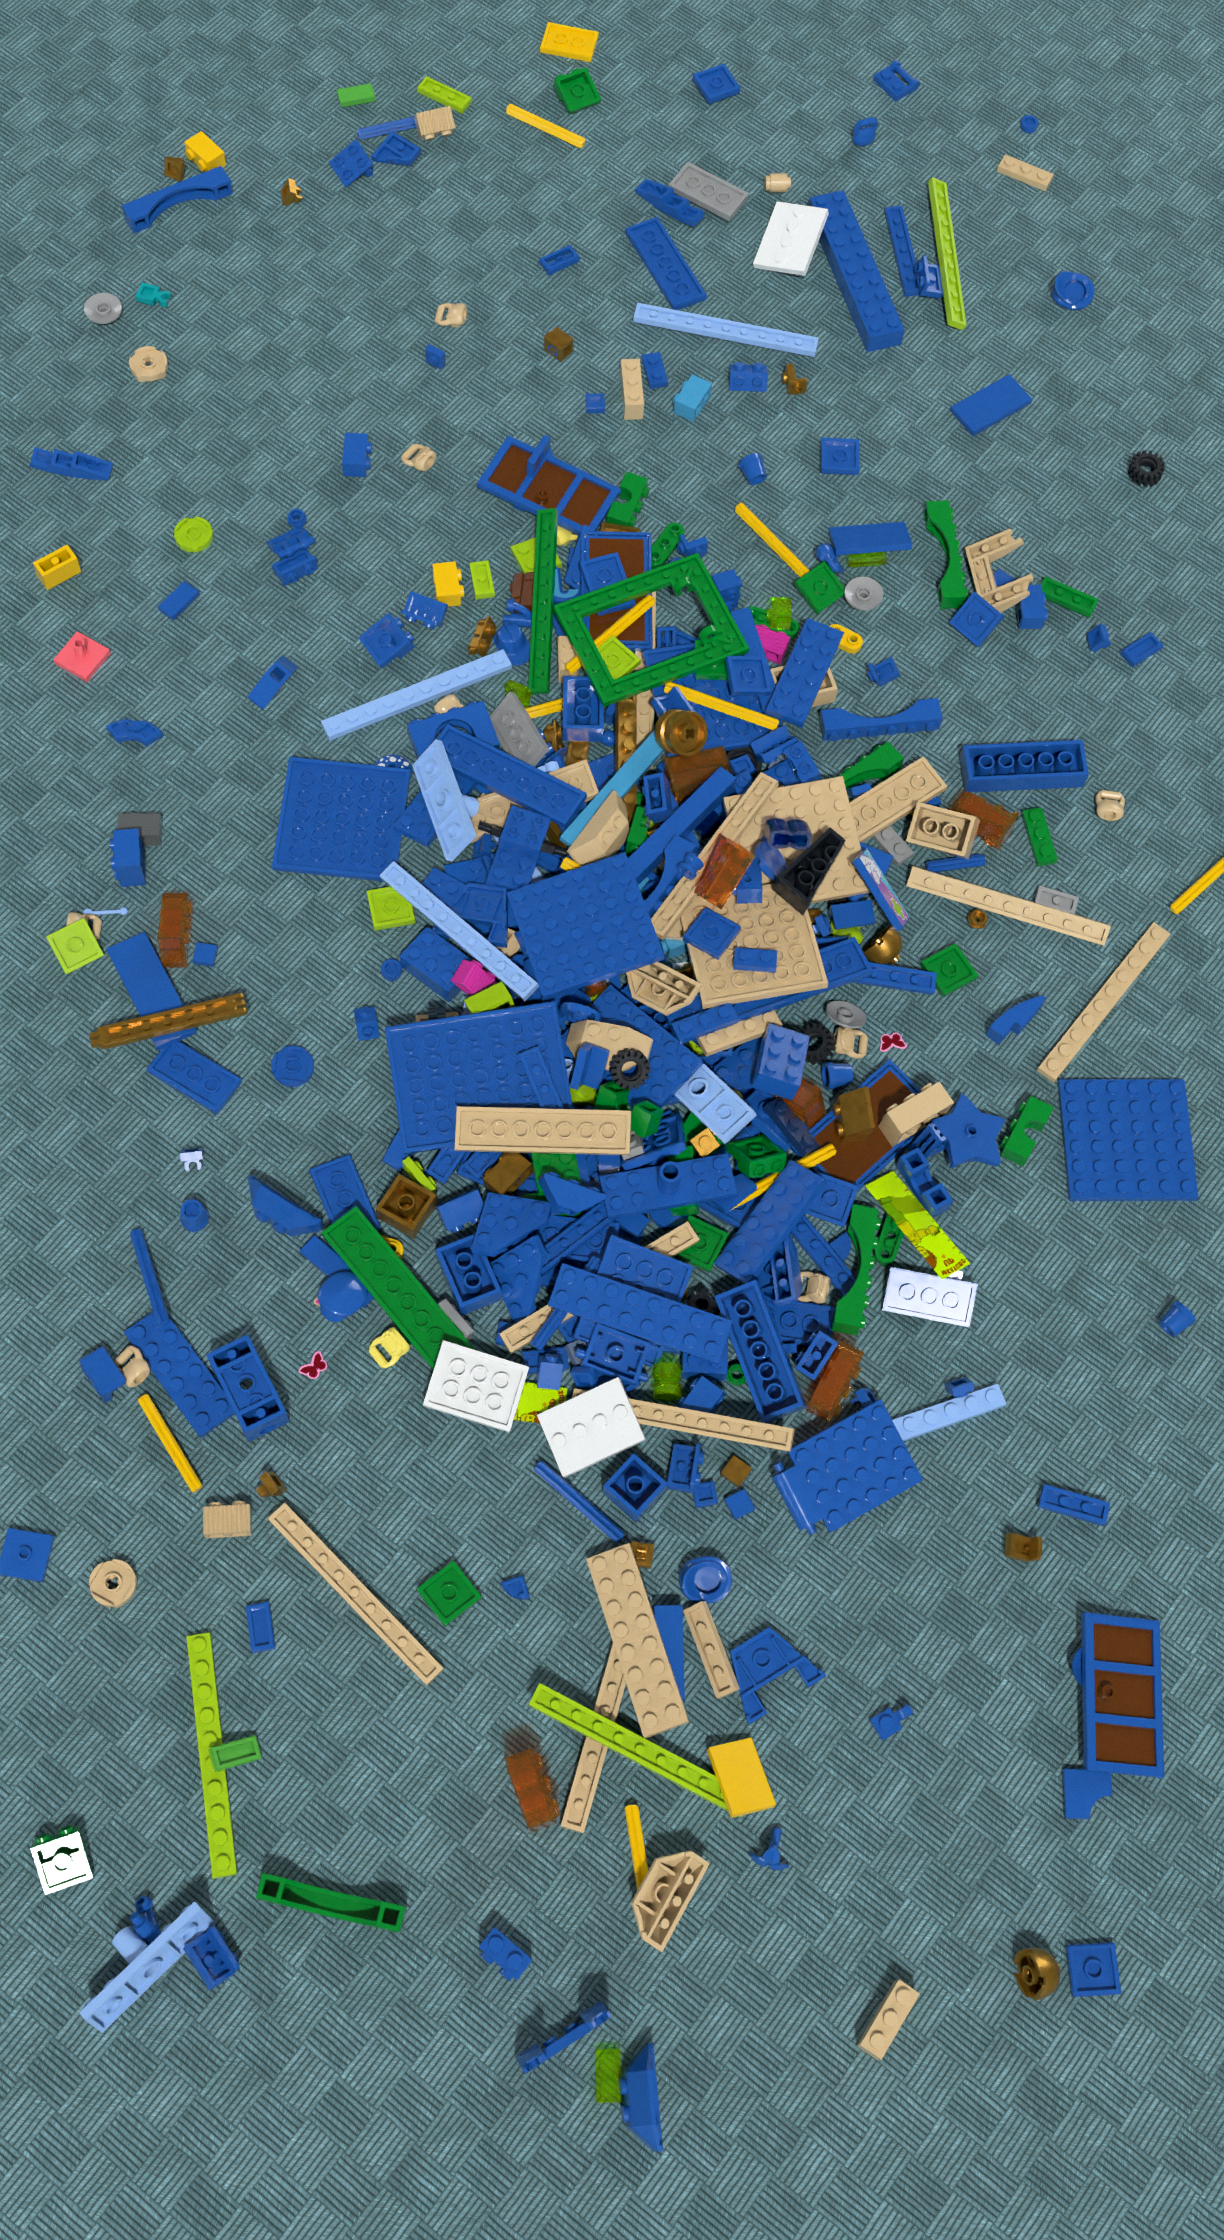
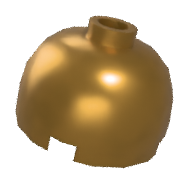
(884, 947)
(1037, 1973)

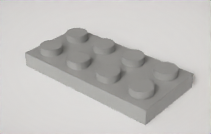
(708, 191)
(517, 731)

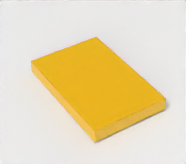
(569, 42)
(741, 1777)

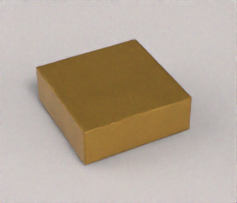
(736, 1471)

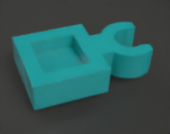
(150, 294)

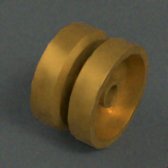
(681, 732)

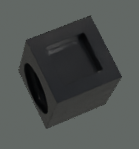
(703, 1297)

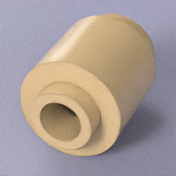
(777, 182)

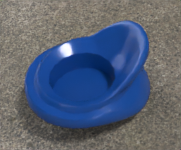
(1073, 290)
(341, 1296)
(705, 1579)

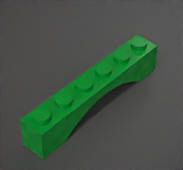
(939, 523)
(878, 765)
(861, 1229)
(331, 1903)

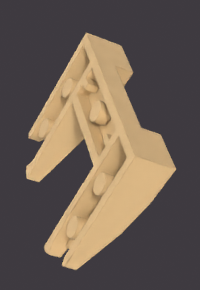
(980, 558)

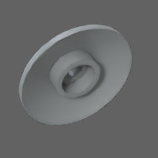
(103, 308)
(863, 587)
(846, 1014)

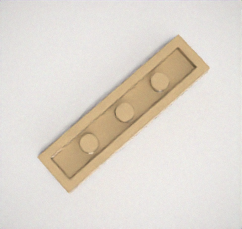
(737, 1033)
(711, 1649)

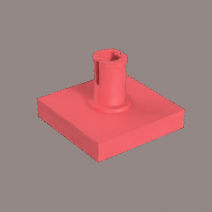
(82, 656)

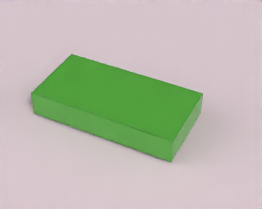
(355, 95)
(235, 1753)

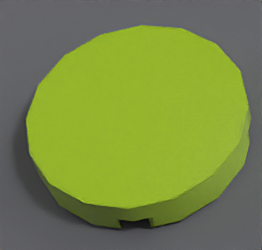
(193, 534)

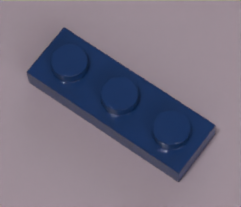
(791, 1127)

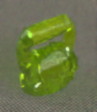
(521, 691)

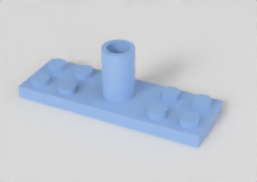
(446, 805)
(715, 1104)
(145, 1964)

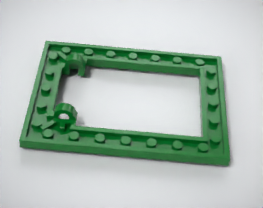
(682, 573)

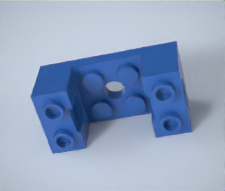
(796, 769)
(257, 1408)

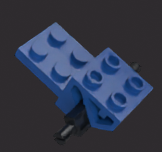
(519, 848)

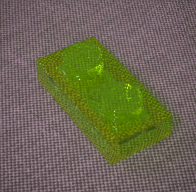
(866, 559)
(608, 2075)

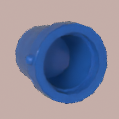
(753, 468)
(836, 1075)
(193, 1216)
(1177, 1319)

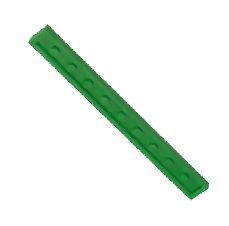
(543, 601)

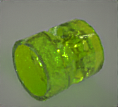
(667, 1378)

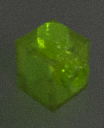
(779, 613)

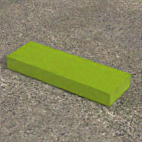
(444, 94)

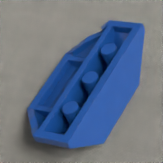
(280, 1211)
(782, 1275)
(641, 2098)

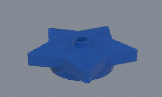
(969, 1134)

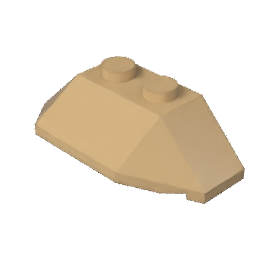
(603, 833)
(662, 988)
(608, 1037)
(666, 1895)

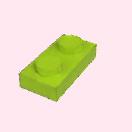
(482, 579)
(584, 1095)
(414, 1171)

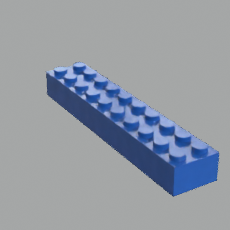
(858, 274)

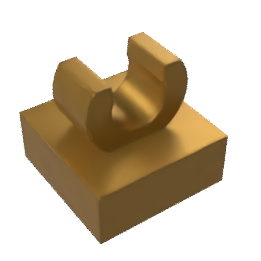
(174, 168)
(290, 192)
(271, 1485)
(643, 1553)

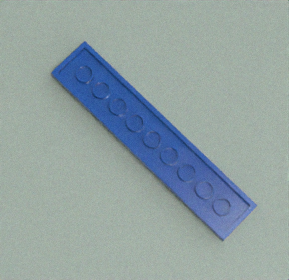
(842, 964)

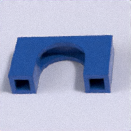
(472, 718)

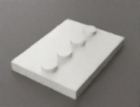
(791, 238)
(475, 1386)
(591, 1427)

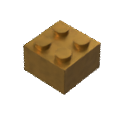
(406, 1206)

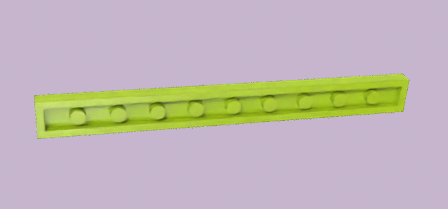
(947, 254)
(210, 1735)
(628, 1744)

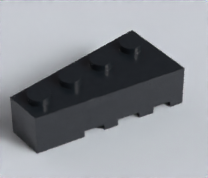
(806, 873)

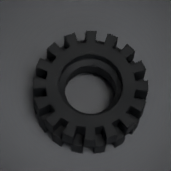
(1150, 461)
(826, 1047)
(631, 1081)

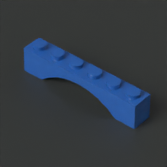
(207, 185)
(840, 724)
(674, 855)

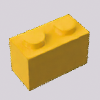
(204, 152)
(57, 567)
(446, 583)

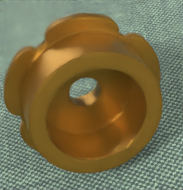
(977, 914)

